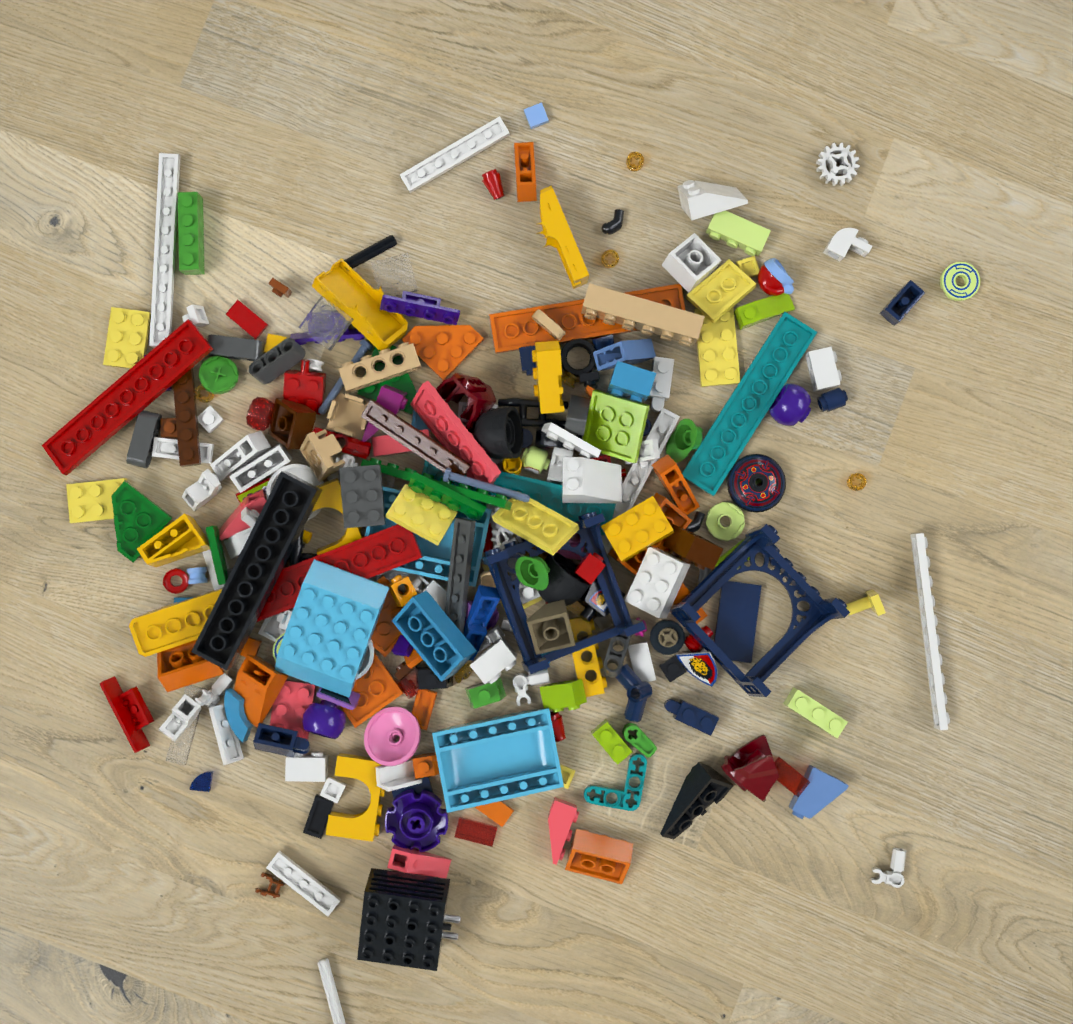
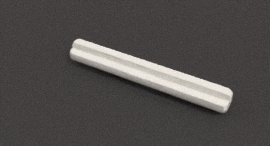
(331, 991)

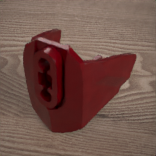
(479, 394)
(752, 767)

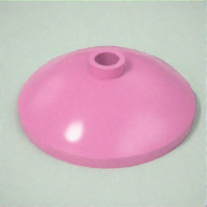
(382, 732)

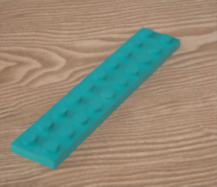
(748, 403)
(544, 492)

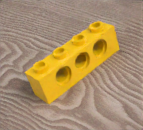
(597, 685)

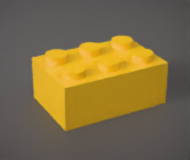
(637, 529)

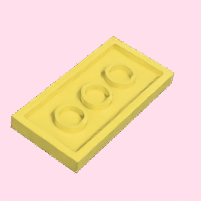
(718, 351)
(537, 524)

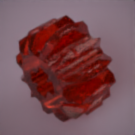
(260, 413)

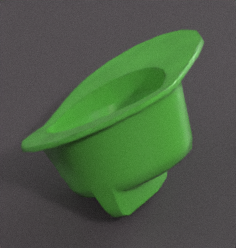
(683, 440)
(532, 572)

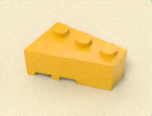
(548, 376)
(174, 542)

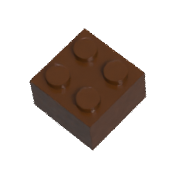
(692, 548)

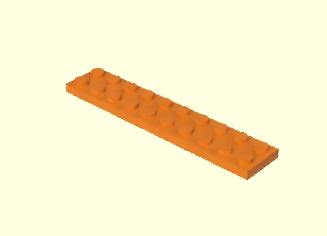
(518, 328)

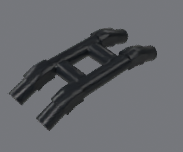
(523, 404)

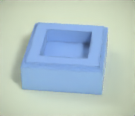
(536, 115)

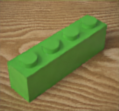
(191, 233)

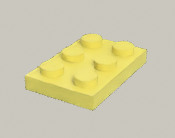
(721, 291)
(126, 337)
(91, 500)
(421, 515)

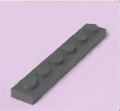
(460, 571)

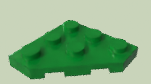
(401, 382)
(135, 519)

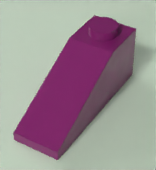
(390, 398)

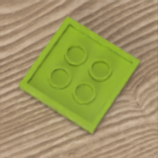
(616, 425)

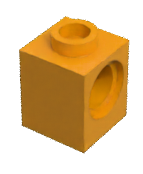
(410, 591)

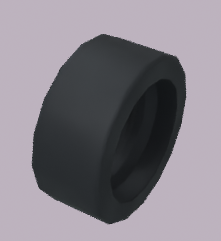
(577, 343)

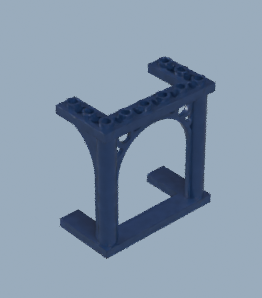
(590, 533)
(821, 610)

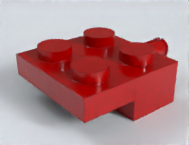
(305, 386)

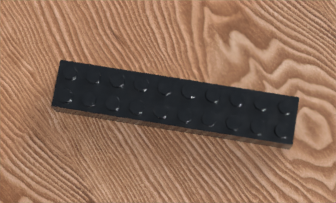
(256, 570)

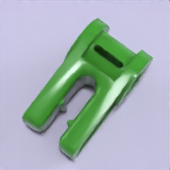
(640, 740)

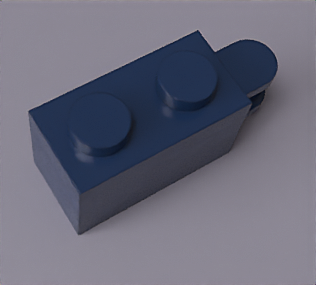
(692, 715)
(279, 741)

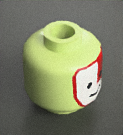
(535, 459)

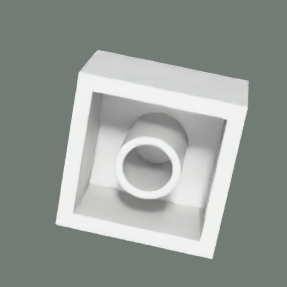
(691, 262)

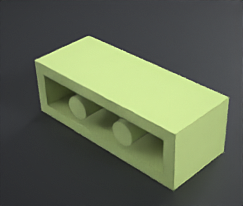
(738, 232)
(815, 712)

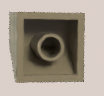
(551, 628)

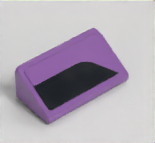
(349, 703)

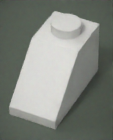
(236, 542)

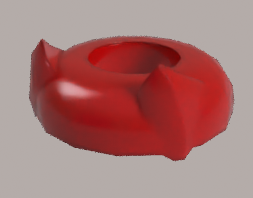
(170, 587)

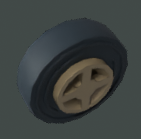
(672, 642)

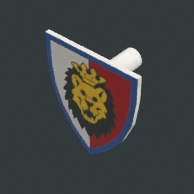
(700, 665)

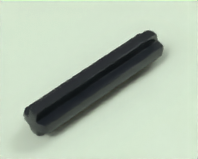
(371, 251)

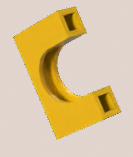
(332, 498)
(361, 825)

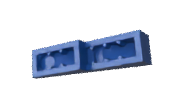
(479, 616)

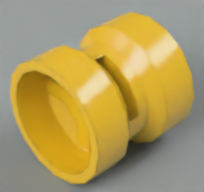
(513, 463)

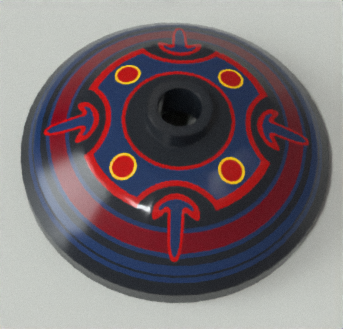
(742, 484)

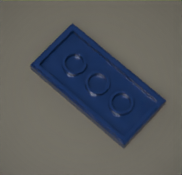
(737, 620)

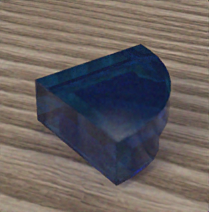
(202, 782)

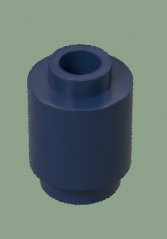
(832, 400)

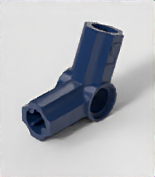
(637, 693)

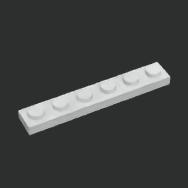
(454, 154)

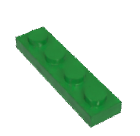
(446, 496)

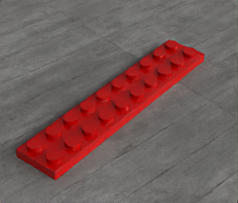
(127, 397)
(362, 557)

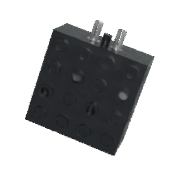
(405, 919)

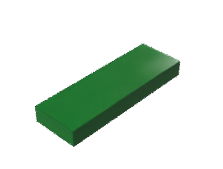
(217, 554)

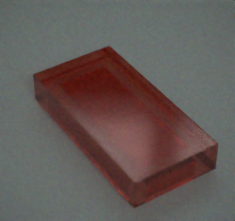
(790, 777)
(475, 831)

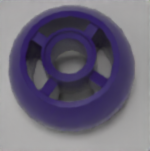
(791, 405)
(324, 719)

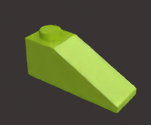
(763, 310)

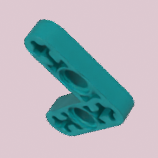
(622, 795)

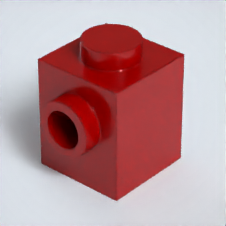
(590, 567)

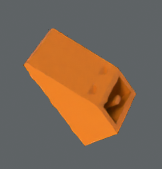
(258, 686)

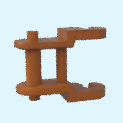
(271, 879)

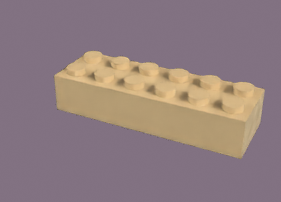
(642, 315)

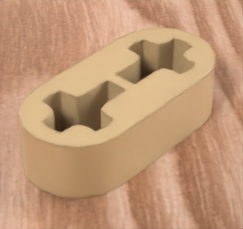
(548, 324)

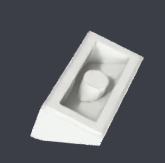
(641, 661)

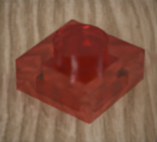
(408, 687)

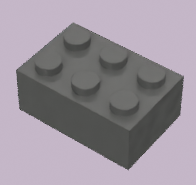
(362, 496)

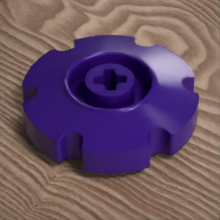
(406, 810)

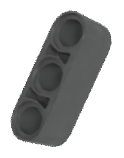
(235, 347)
(277, 361)
(577, 415)
(142, 440)
(616, 656)

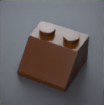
(291, 423)

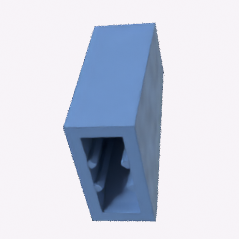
(624, 351)
(818, 794)

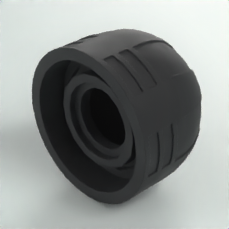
(500, 433)
(563, 581)

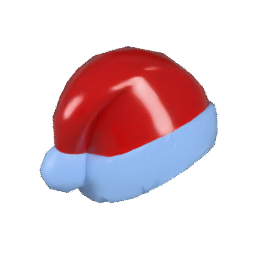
(774, 278)

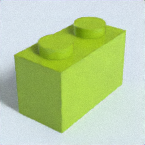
(563, 695)
(611, 741)

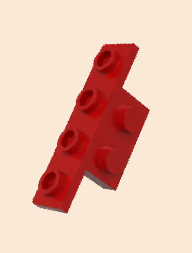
(130, 712)

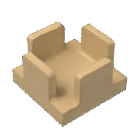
(346, 417)
(319, 452)

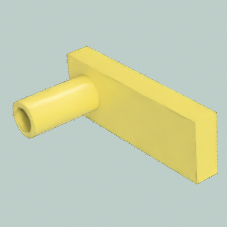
(871, 601)

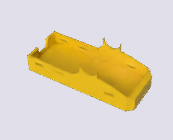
(560, 236)
(362, 303)
(172, 624)

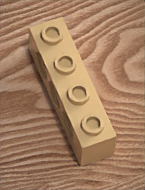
(391, 370)

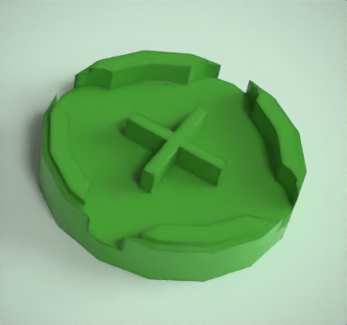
(218, 374)

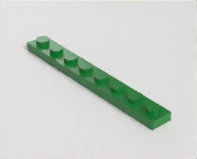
(479, 495)

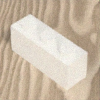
(260, 467)

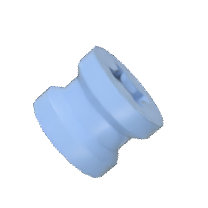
(197, 575)

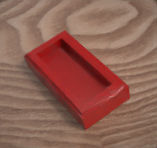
(247, 319)

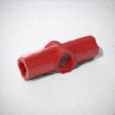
(353, 446)

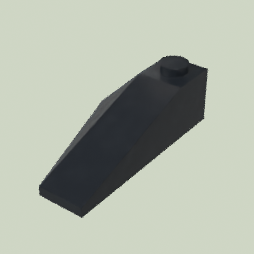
(697, 792)

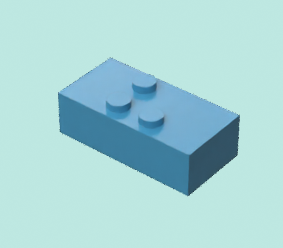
(631, 382)
(433, 635)

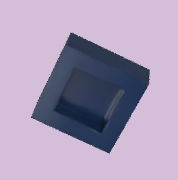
(603, 341)

